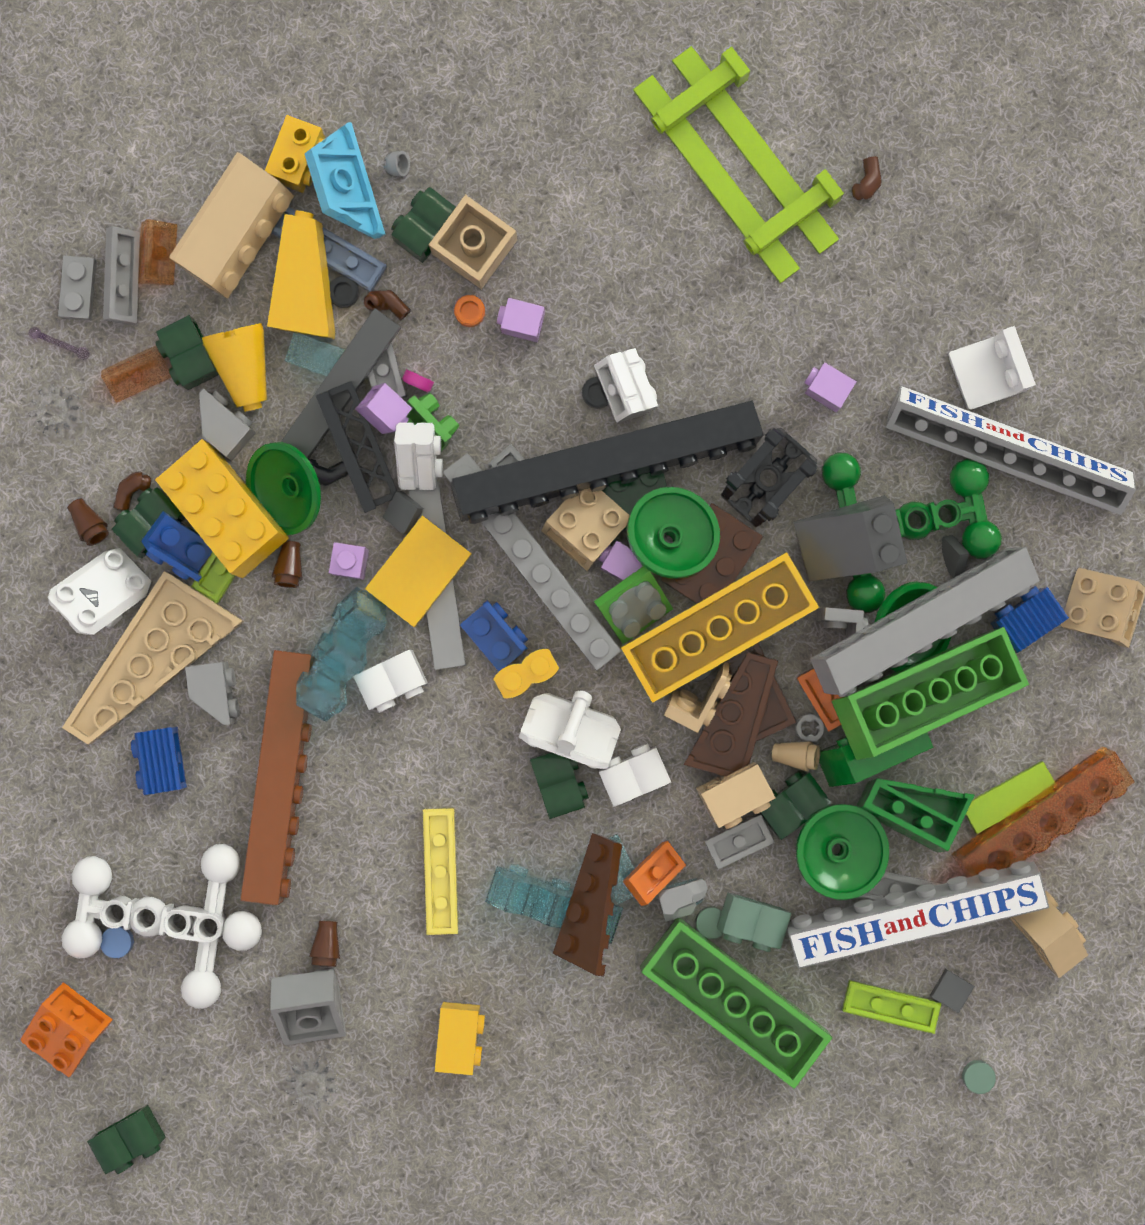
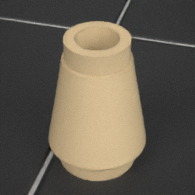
(797, 755)

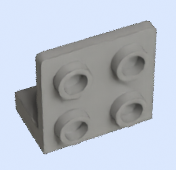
(842, 619)

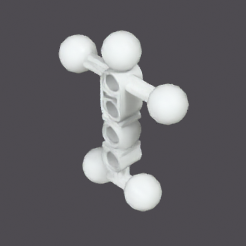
(239, 930)

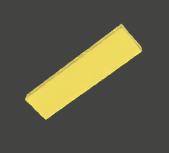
(440, 871)

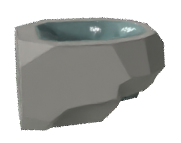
(682, 898)

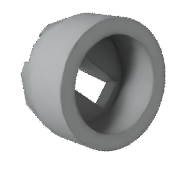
(396, 159)

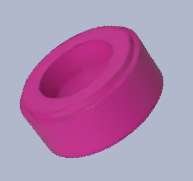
(417, 381)

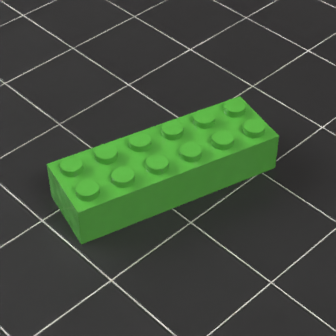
(930, 693)
(735, 1002)

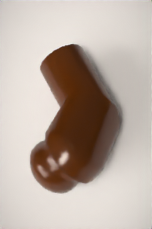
(871, 181)
(386, 301)
(128, 487)

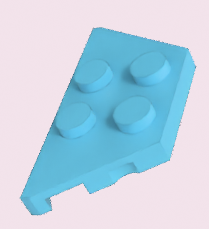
(343, 182)

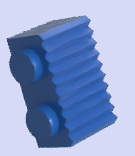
(1030, 618)
(159, 761)

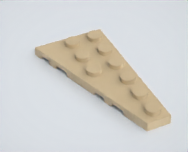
(161, 640)

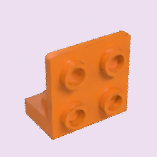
(65, 1029)

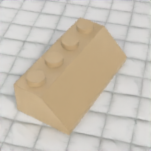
(232, 226)

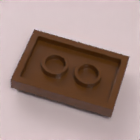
(734, 551)

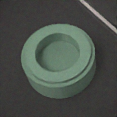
(707, 922)
(978, 1077)

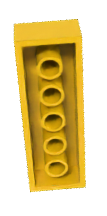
(720, 627)

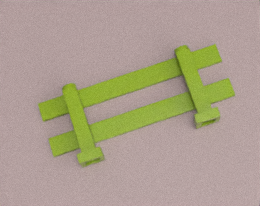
(799, 207)

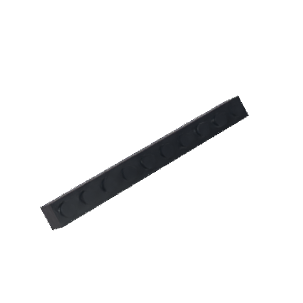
(606, 461)

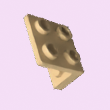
(586, 526)
(1104, 606)
(693, 714)

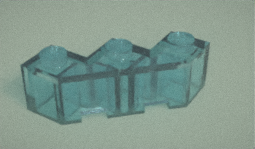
(340, 654)
(537, 898)

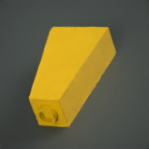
(301, 280)

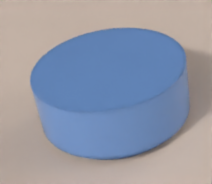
(117, 942)

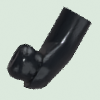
(329, 475)

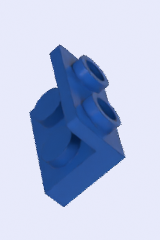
(176, 545)
(494, 635)

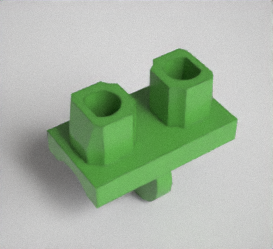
(422, 413)

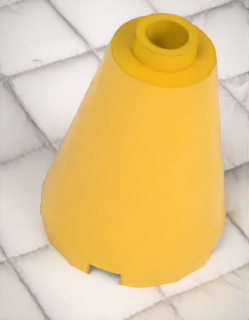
(240, 363)

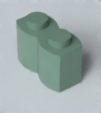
(753, 921)

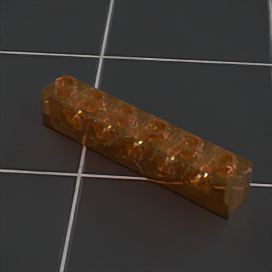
(1077, 783)

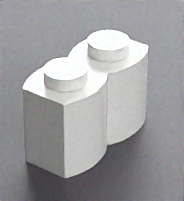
(391, 680)
(634, 775)

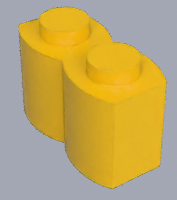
(519, 677)

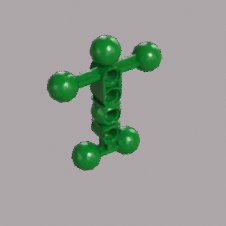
(967, 479)

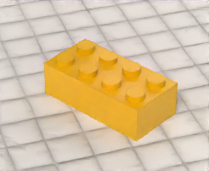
(222, 509)

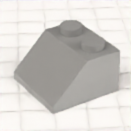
(307, 1007)

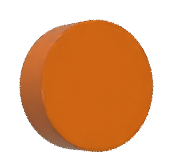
(469, 311)

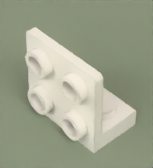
(991, 369)

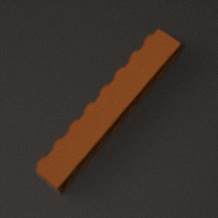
(277, 784)

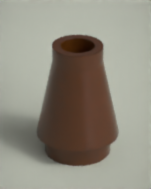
(88, 523)
(288, 566)
(325, 945)

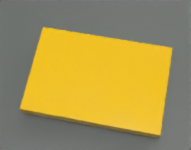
(418, 571)

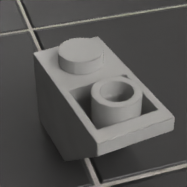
(221, 427)
(211, 690)

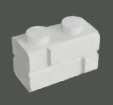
(626, 385)
(416, 456)

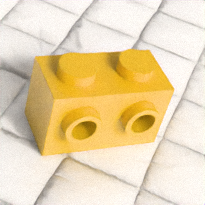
(288, 158)
(457, 1038)

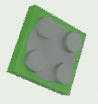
(633, 604)

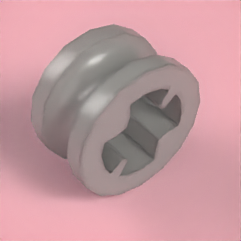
(809, 718)

